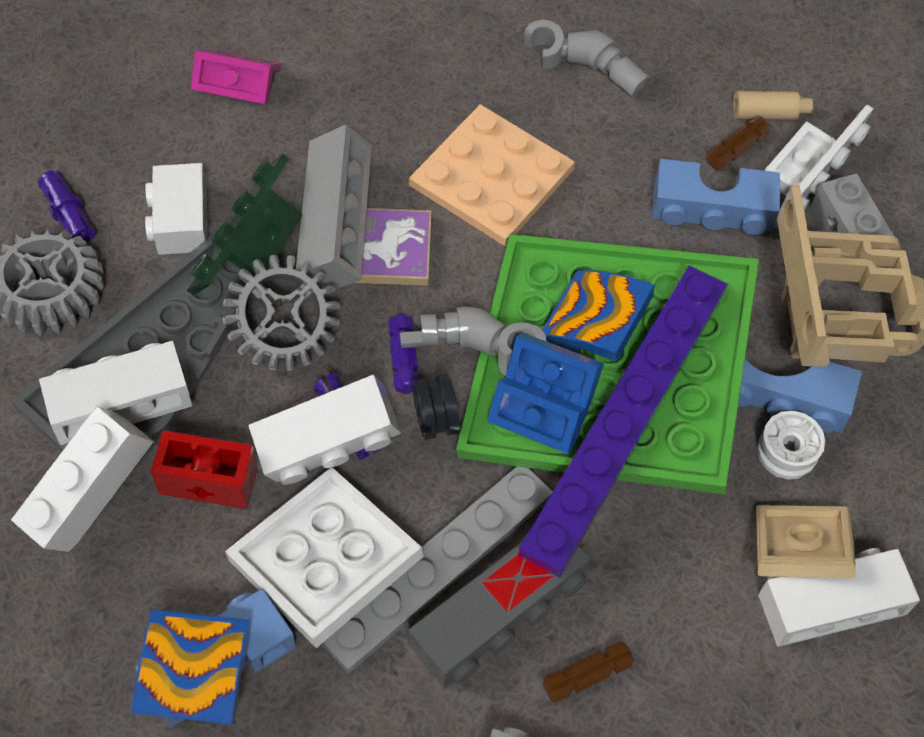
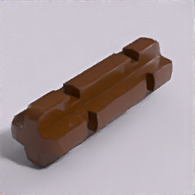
(738, 143)
(588, 671)

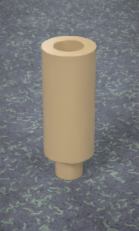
(770, 105)

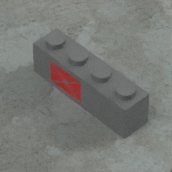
(489, 612)

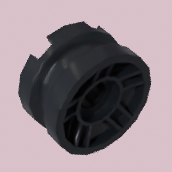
(436, 406)

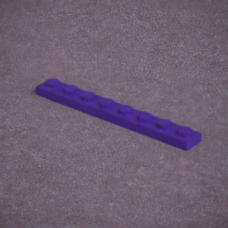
(622, 422)

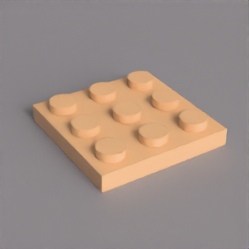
(492, 174)

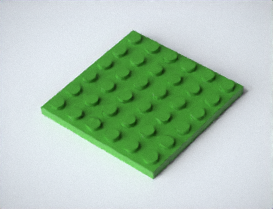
(695, 424)

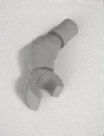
(585, 48)
(471, 329)

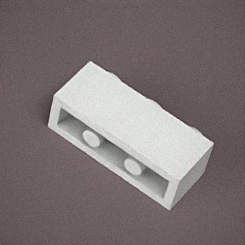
(131, 385)
(325, 430)
(82, 480)
(822, 606)

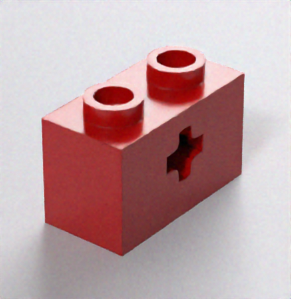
(204, 469)

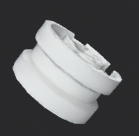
(807, 440)

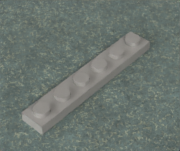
(444, 562)

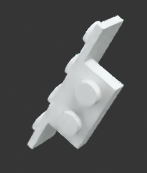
(814, 153)

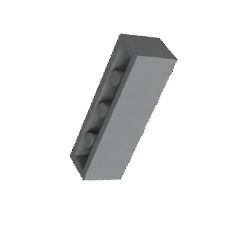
(335, 207)

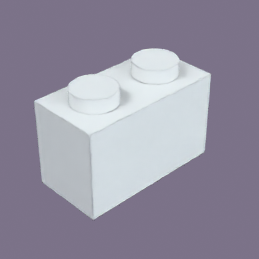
(178, 208)

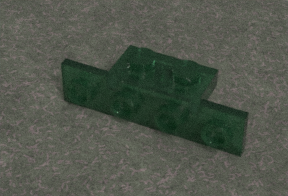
(255, 232)

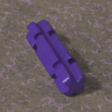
(403, 359)

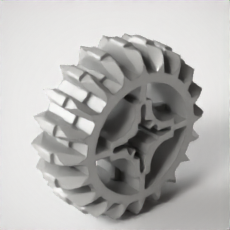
(42, 293)
(267, 298)

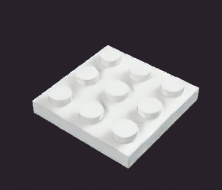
(324, 555)

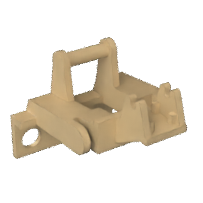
(850, 257)

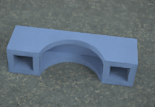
(819, 392)

